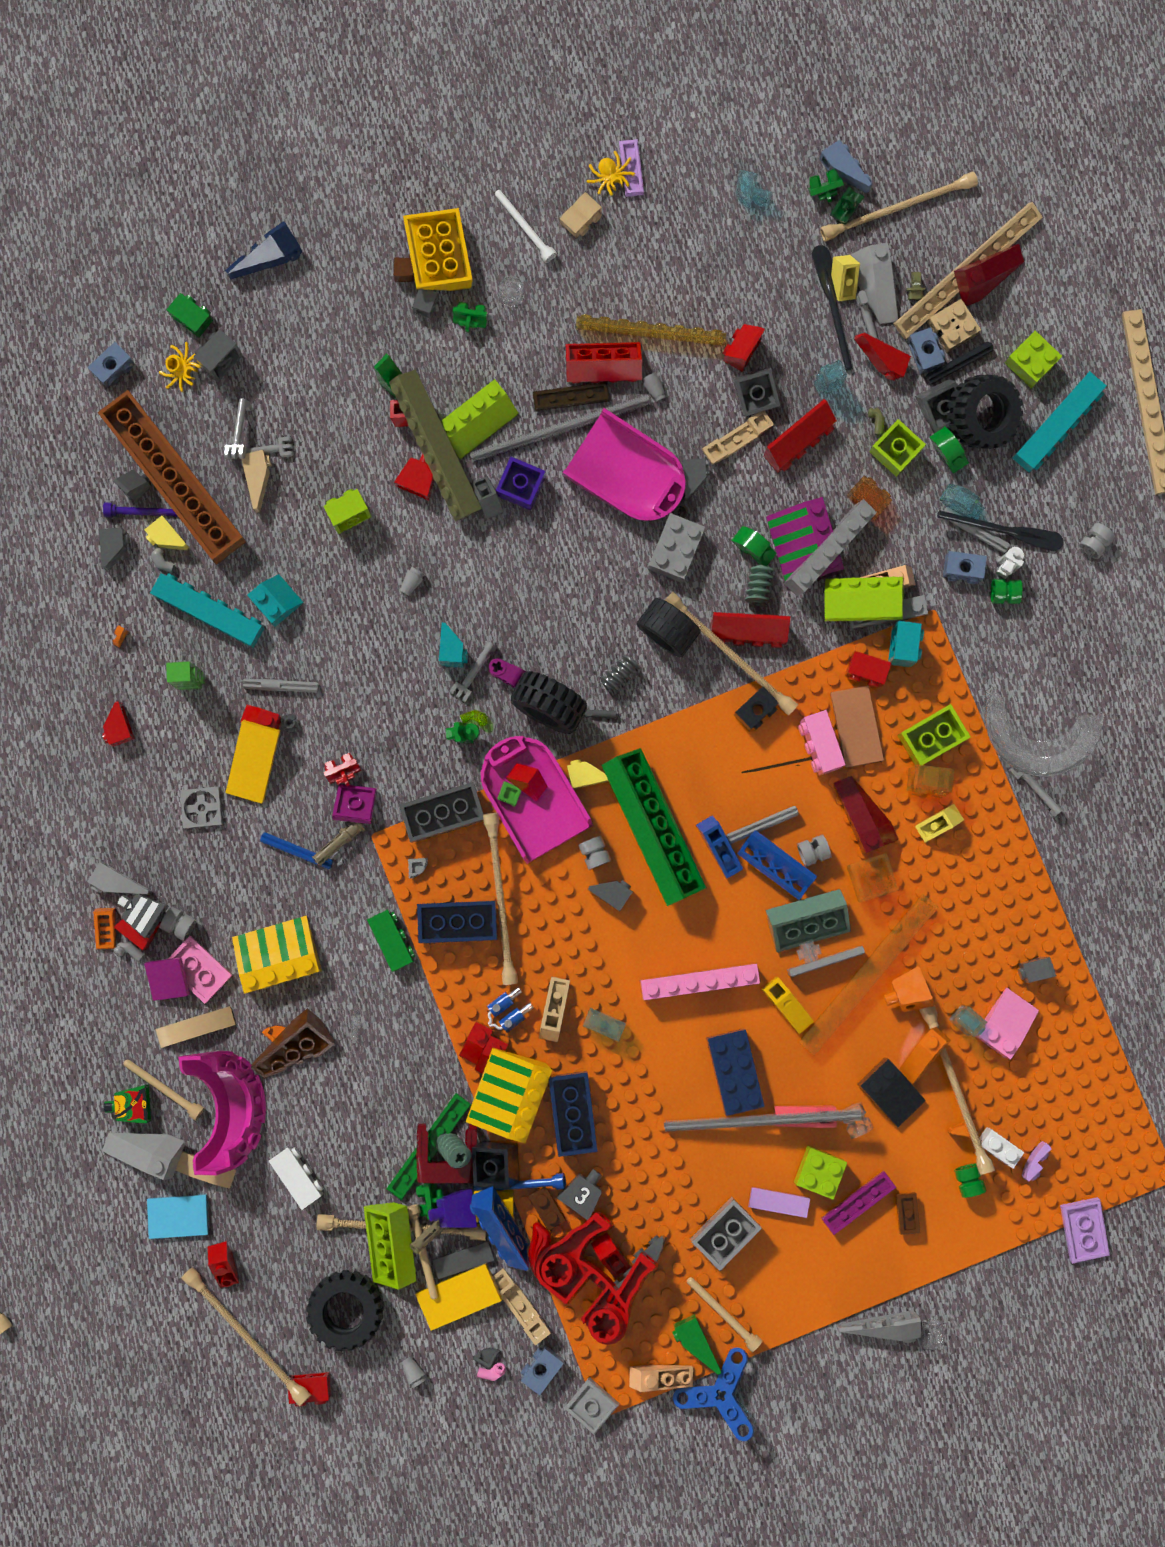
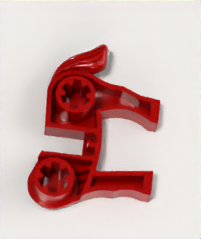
(565, 1272)

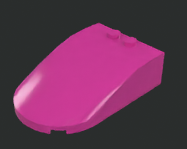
(627, 470)
(533, 824)

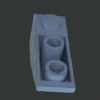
(849, 169)

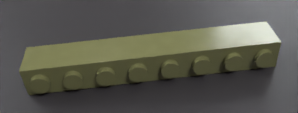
(435, 445)

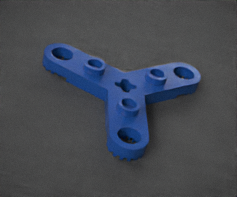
(726, 1382)

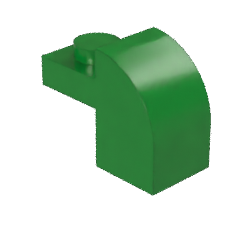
(949, 449)
(755, 545)

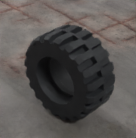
(964, 411)
(549, 702)
(345, 1337)

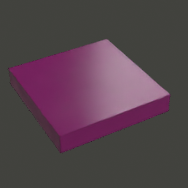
(354, 804)
(167, 978)

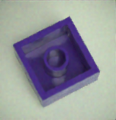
(520, 483)

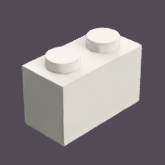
(1000, 1147)

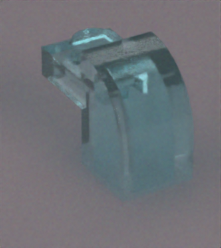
(747, 192)
(962, 501)

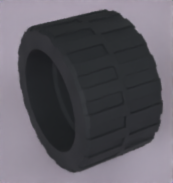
(668, 627)

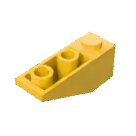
(787, 1004)

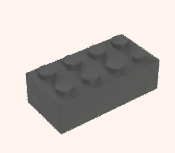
(442, 812)

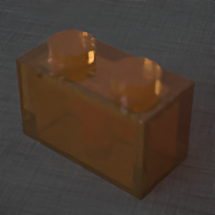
(873, 495)

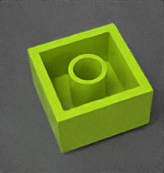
(1033, 359)
(897, 448)
(347, 510)
(820, 1172)

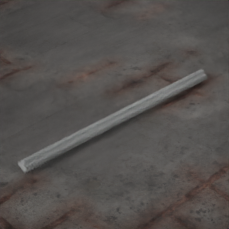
(557, 429)
(762, 1121)

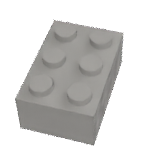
(676, 548)
(725, 1233)

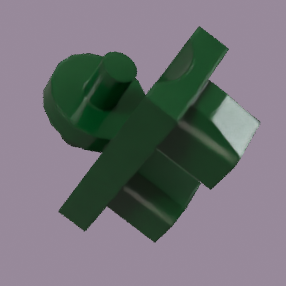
(846, 206)

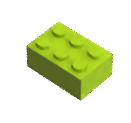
(934, 735)

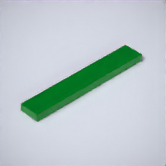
(443, 1125)

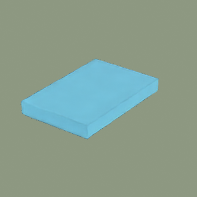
(177, 1216)

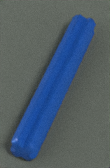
(292, 849)

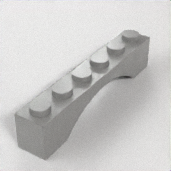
(826, 553)

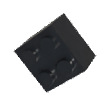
(495, 1164)

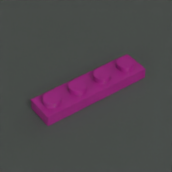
(858, 1202)

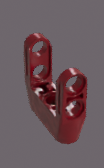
(440, 1170)

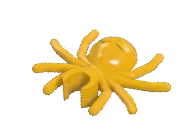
(610, 173)
(180, 367)

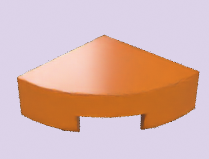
(121, 634)
(273, 1032)

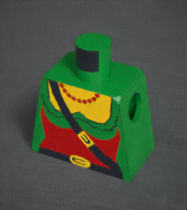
(131, 1105)

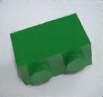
(189, 314)

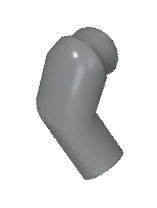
(160, 563)
(128, 948)

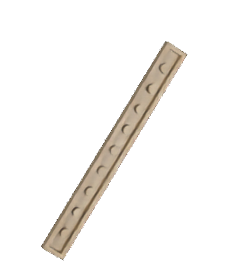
(948, 286)
(1146, 395)

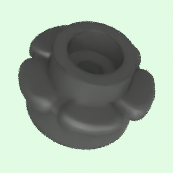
(294, 723)

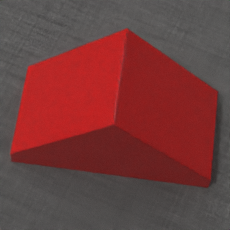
(528, 780)

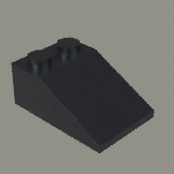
(891, 1091)

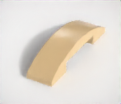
(738, 438)
(195, 1026)
(185, 1166)
(521, 1307)

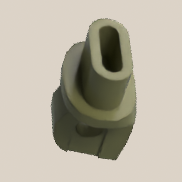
(916, 290)

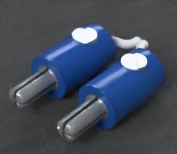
(513, 1018)

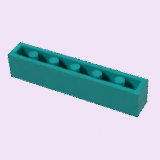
(1057, 424)
(207, 610)

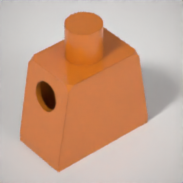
(910, 992)

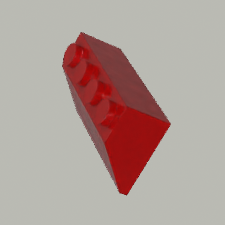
(603, 362)
(800, 436)
(751, 629)

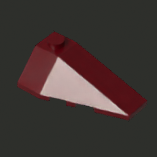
(984, 275)
(865, 817)

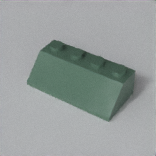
(808, 920)

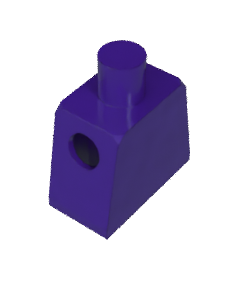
(454, 1210)

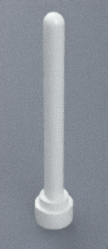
(547, 253)

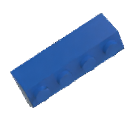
(501, 1228)

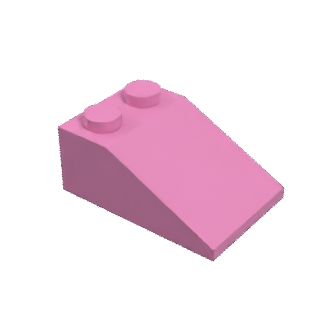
(1008, 1023)

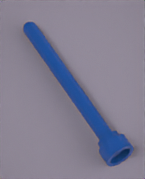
(557, 1181)

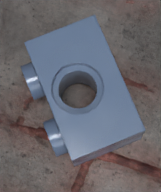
(111, 355)
(924, 361)
(975, 563)
(536, 1380)

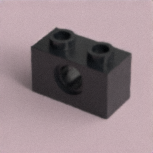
(760, 698)

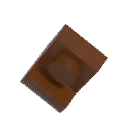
(403, 270)

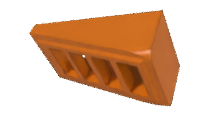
(112, 920)

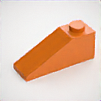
(924, 1054)

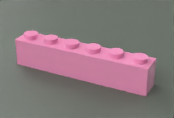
(700, 981)

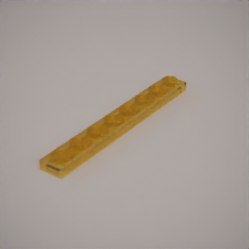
(643, 329)

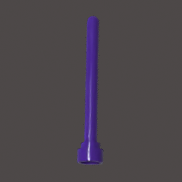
(111, 510)

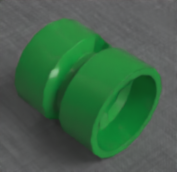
(1006, 591)
(971, 1184)

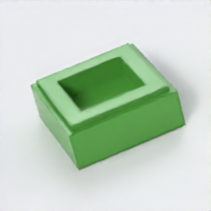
(509, 794)

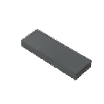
(463, 1260)

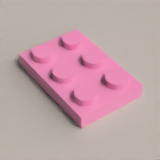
(203, 971)

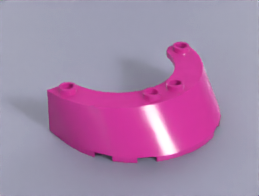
(238, 1109)

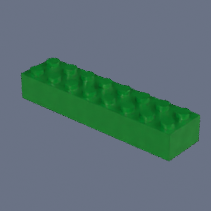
(653, 826)

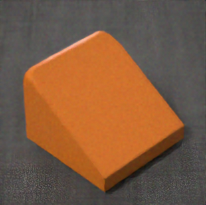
(959, 1129)

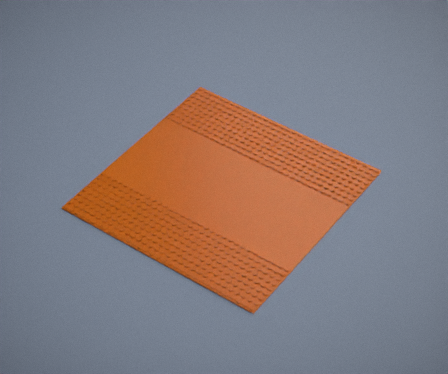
(991, 914)

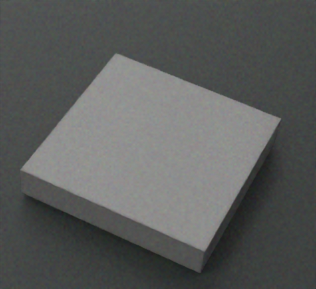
(591, 1405)

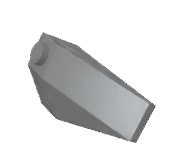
(877, 281)
(147, 1152)
(897, 1326)

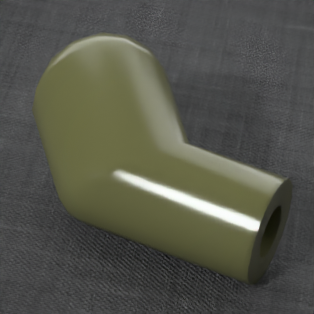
(879, 419)

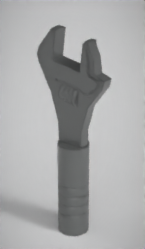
(600, 713)

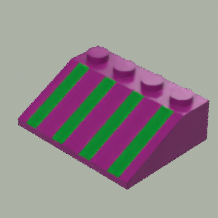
(799, 533)

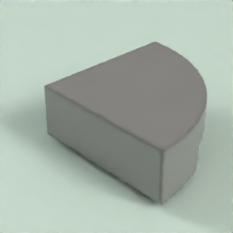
(417, 866)

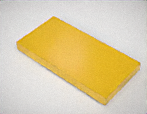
(252, 761)
(459, 1296)

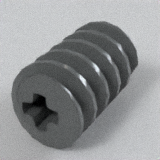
(620, 674)

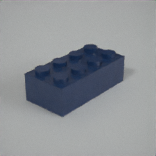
(457, 922)
(735, 1072)
(572, 1113)

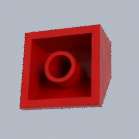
(743, 347)

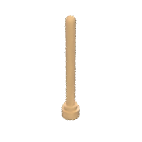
(194, 1110)
(414, 1211)
(752, 1341)

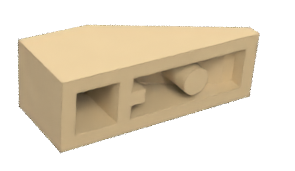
(257, 473)
(554, 1009)

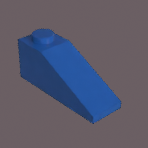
(719, 846)

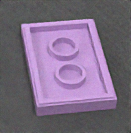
(1085, 1230)

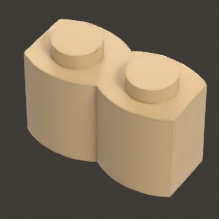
(581, 215)

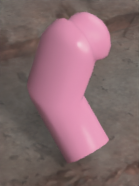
(493, 1373)

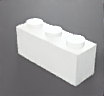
(296, 1177)

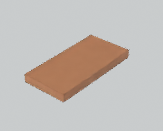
(856, 726)

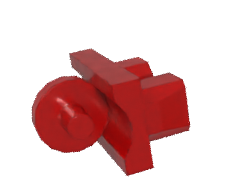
(342, 772)

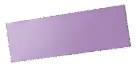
(630, 149)
(779, 1202)

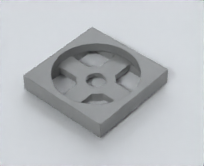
(217, 820)

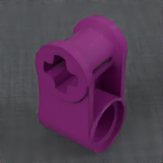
(510, 673)

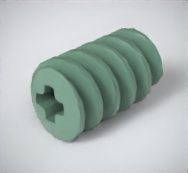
(758, 586)
(453, 1150)

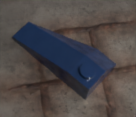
(275, 250)

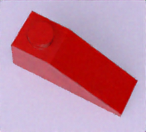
(884, 357)

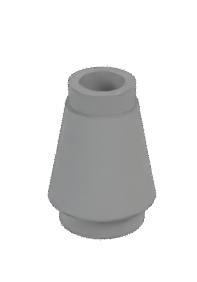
(654, 386)
(412, 580)
(413, 1372)

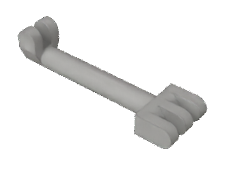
(862, 301)
(236, 447)
(280, 447)
(463, 688)
(1055, 809)

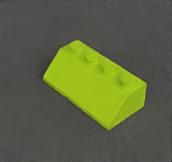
(478, 418)
(864, 599)
(390, 1244)

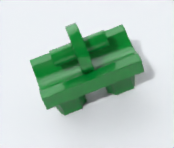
(833, 182)
(470, 318)
(463, 732)
(431, 1194)

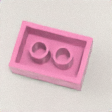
(821, 743)

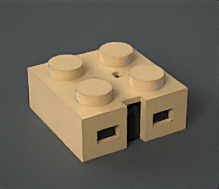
(954, 325)

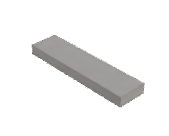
(826, 961)

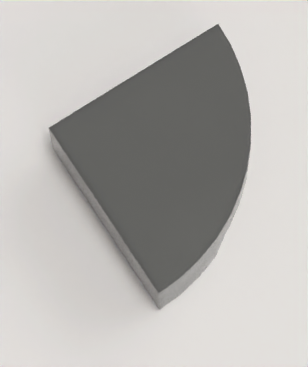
(486, 1357)

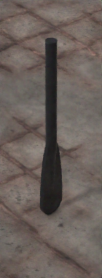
(823, 266)
(1037, 537)

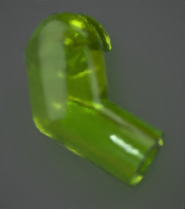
(475, 715)

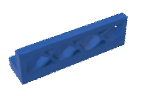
(779, 862)

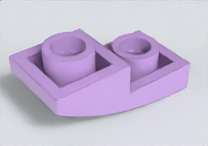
(1032, 1167)

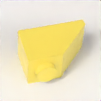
(845, 277)
(164, 535)
(584, 774)
(939, 823)

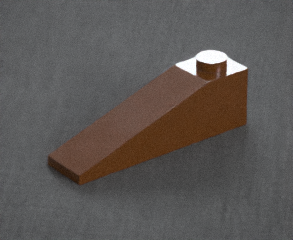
(300, 1040)

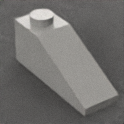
(110, 880)

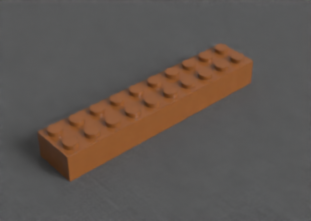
(172, 477)

